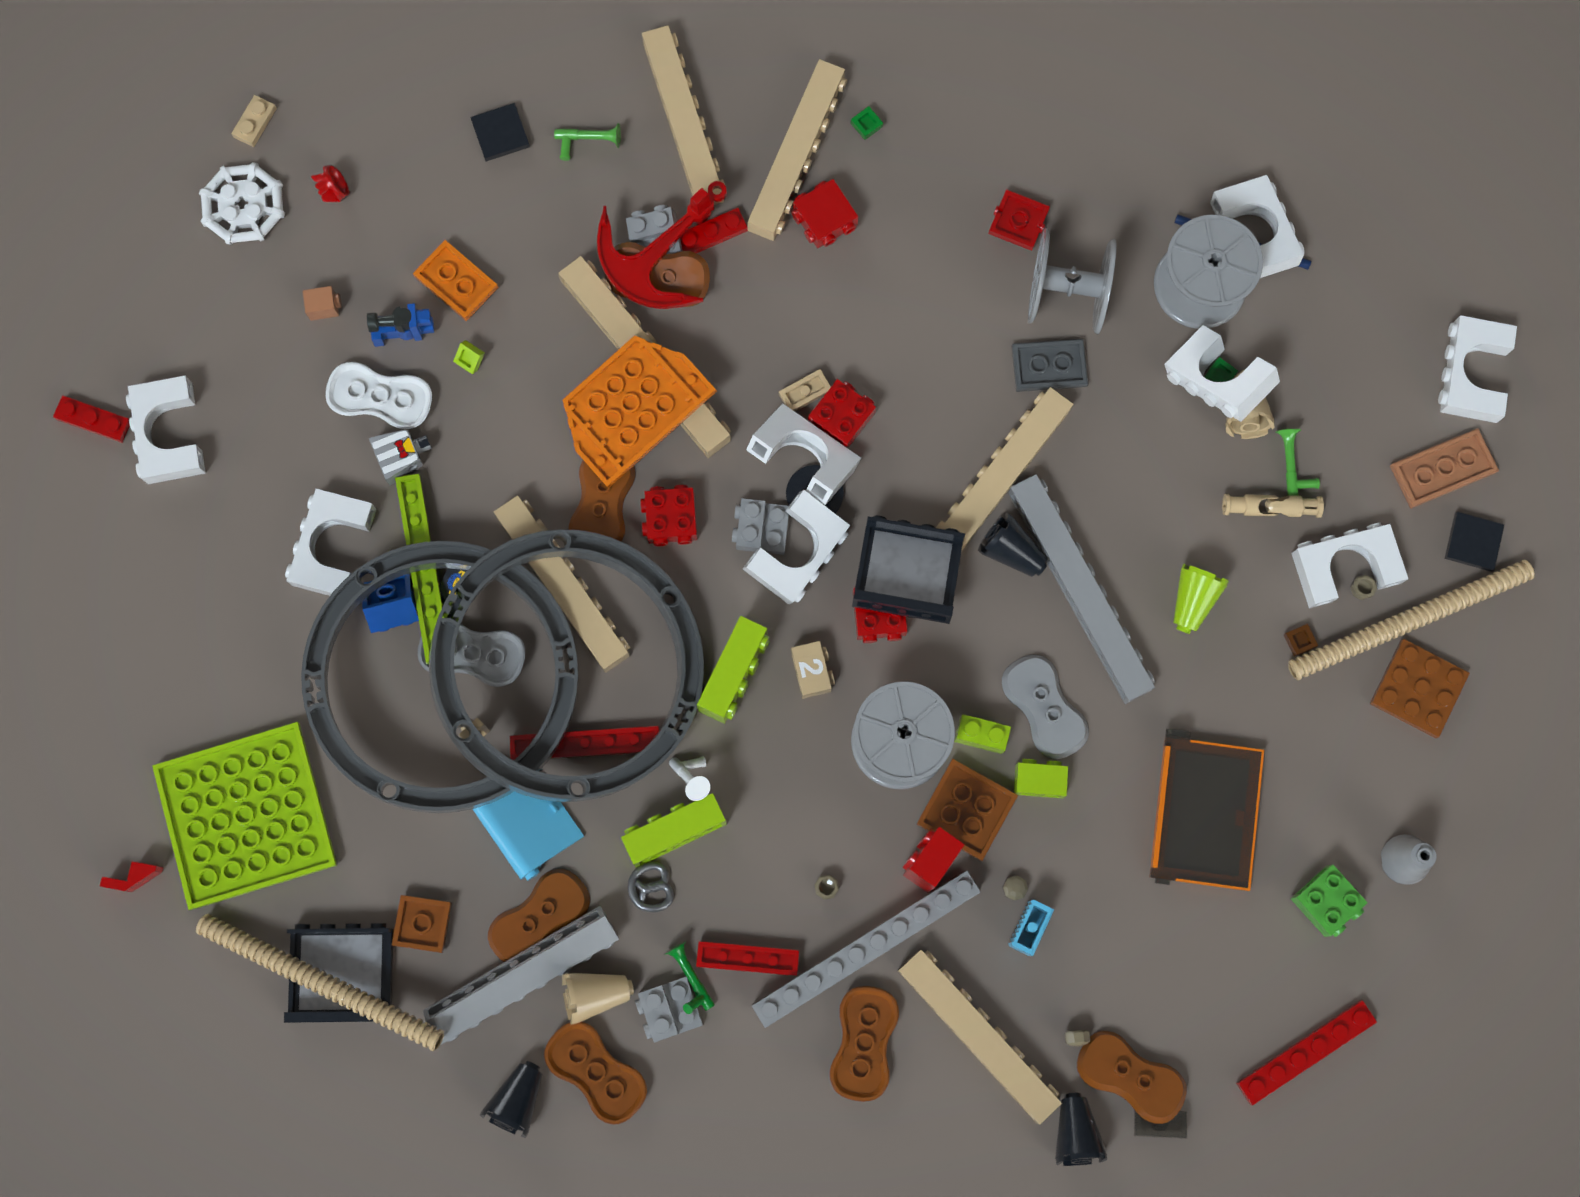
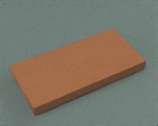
(1444, 468)

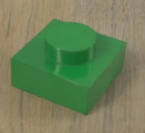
(866, 123)
(1221, 371)

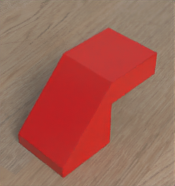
(138, 876)

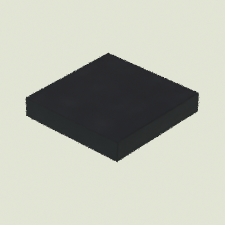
(500, 132)
(1474, 541)

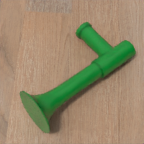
(702, 996)

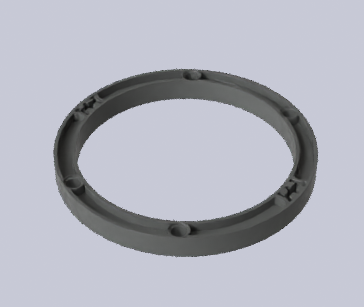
(625, 561)
(341, 605)

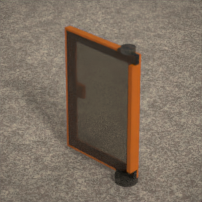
(1206, 813)

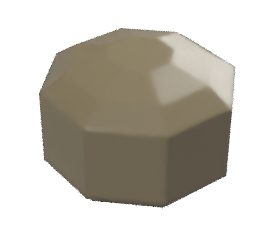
(1363, 587)
(826, 887)
(1015, 888)
(1077, 1037)

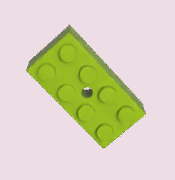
(732, 670)
(673, 830)

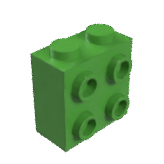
(1329, 901)

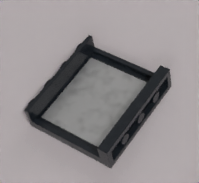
(908, 569)
(353, 956)

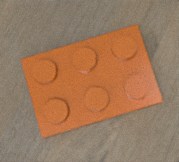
(455, 280)

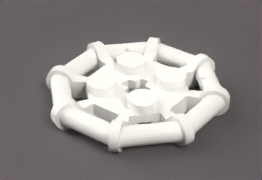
(232, 194)

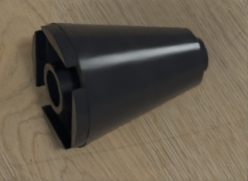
(1013, 547)
(515, 1100)
(1077, 1133)

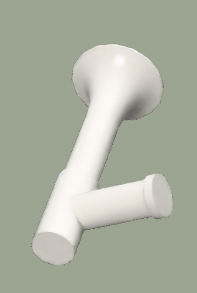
(697, 787)

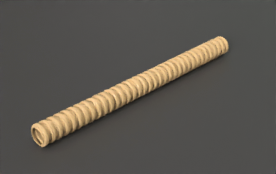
(1411, 619)
(319, 982)

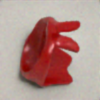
(331, 184)

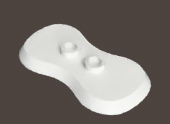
(396, 399)

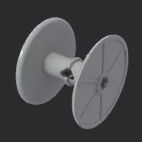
(1208, 271)
(1086, 284)
(926, 729)

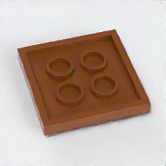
(1419, 688)
(968, 808)

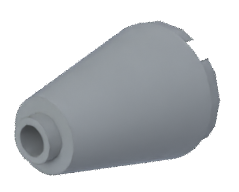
(1407, 859)

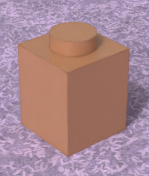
(321, 303)

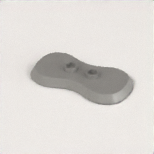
(489, 656)
(1054, 723)

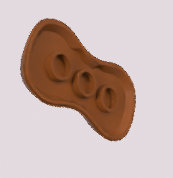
(675, 272)
(601, 506)
(553, 904)
(861, 1063)
(610, 1086)
(1148, 1086)

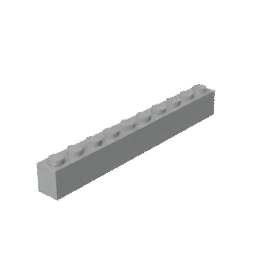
(1081, 589)
(865, 949)

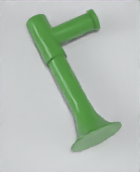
(567, 135)
(1293, 484)

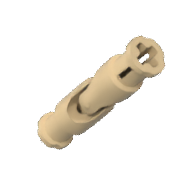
(1290, 505)

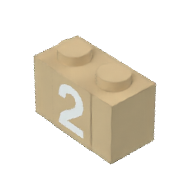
(812, 670)

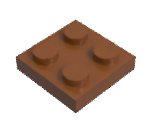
(421, 924)

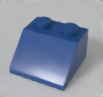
(391, 605)

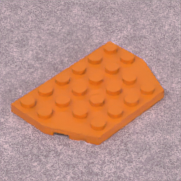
(632, 405)

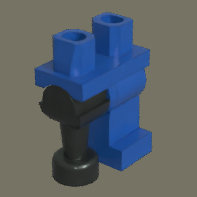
(400, 324)

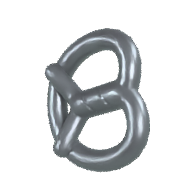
(650, 887)

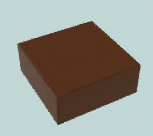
(1300, 640)

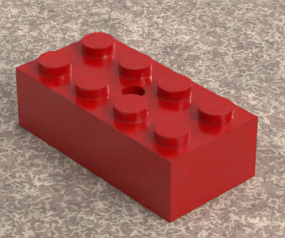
(935, 856)

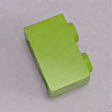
(982, 734)
(1041, 779)

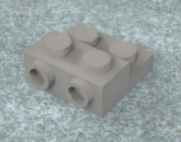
(646, 227)
(760, 526)
(665, 1010)

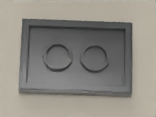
(1049, 365)

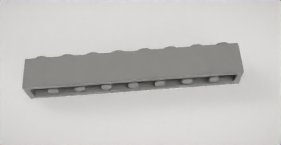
(521, 974)

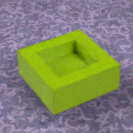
(468, 357)

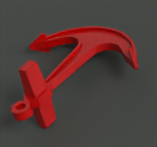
(632, 273)

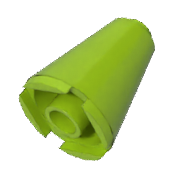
(1196, 597)

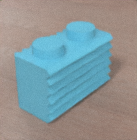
(1031, 927)

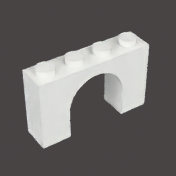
(1260, 199)
(1459, 394)
(1234, 397)
(146, 404)
(789, 428)
(325, 511)
(826, 530)
(1375, 544)

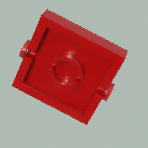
(1019, 220)

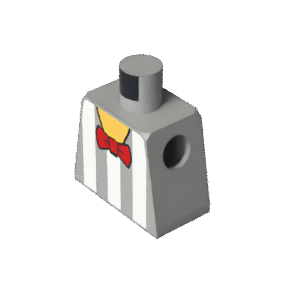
(398, 453)

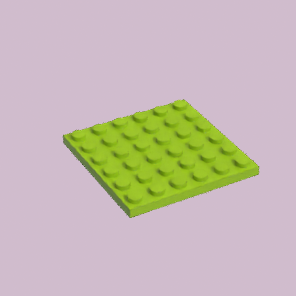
(244, 816)

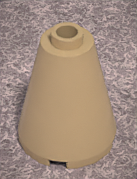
(1254, 424)
(593, 994)

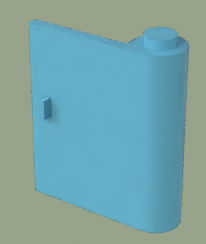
(528, 830)

